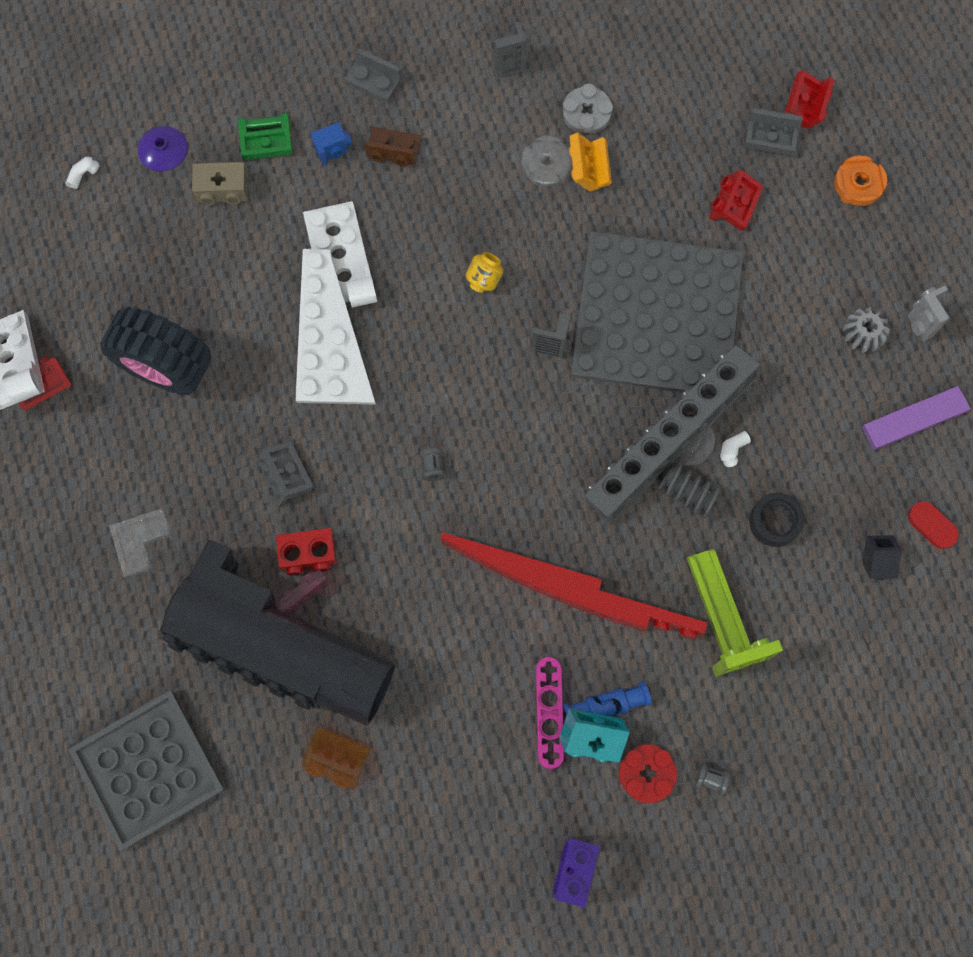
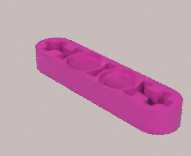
(544, 712)

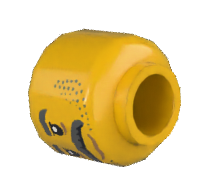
(484, 272)

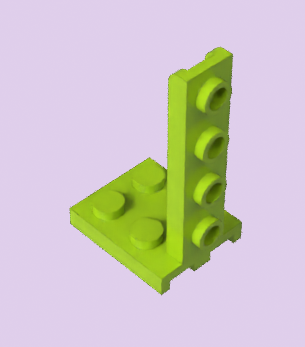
(725, 619)

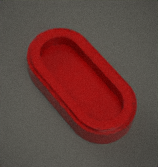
(933, 525)

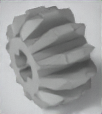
(866, 330)

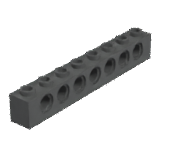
(731, 362)

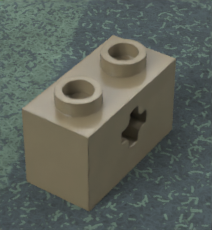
(209, 176)

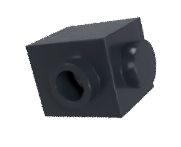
(882, 557)

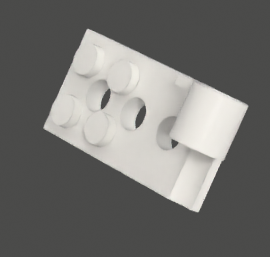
(360, 287)
(22, 375)

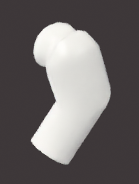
(730, 448)

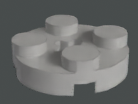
(589, 97)

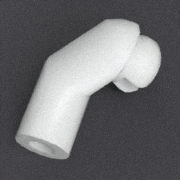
(79, 169)

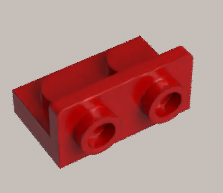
(736, 199)
(53, 379)

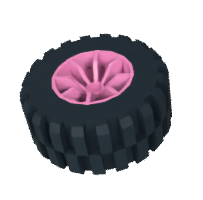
(156, 350)

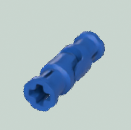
(604, 704)

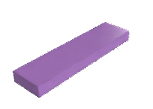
(916, 418)

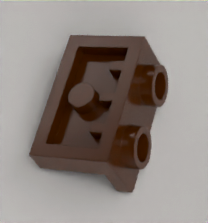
(393, 146)

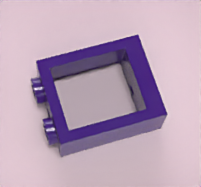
(575, 885)

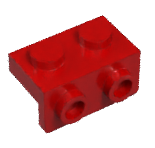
(809, 98)

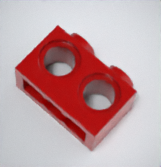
(306, 543)

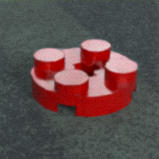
(659, 761)

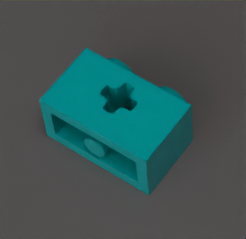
(594, 735)

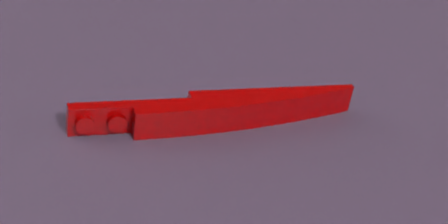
(574, 589)

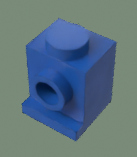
(330, 142)

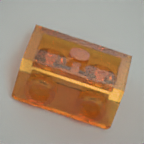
(335, 758)

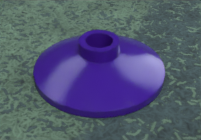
(166, 156)

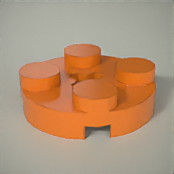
(857, 194)

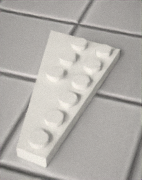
(328, 352)

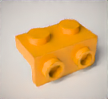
(590, 162)

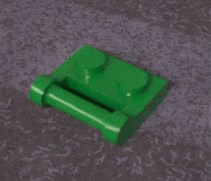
(265, 142)

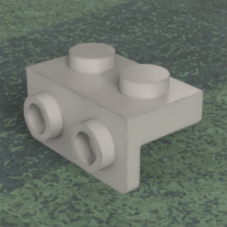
(928, 313)

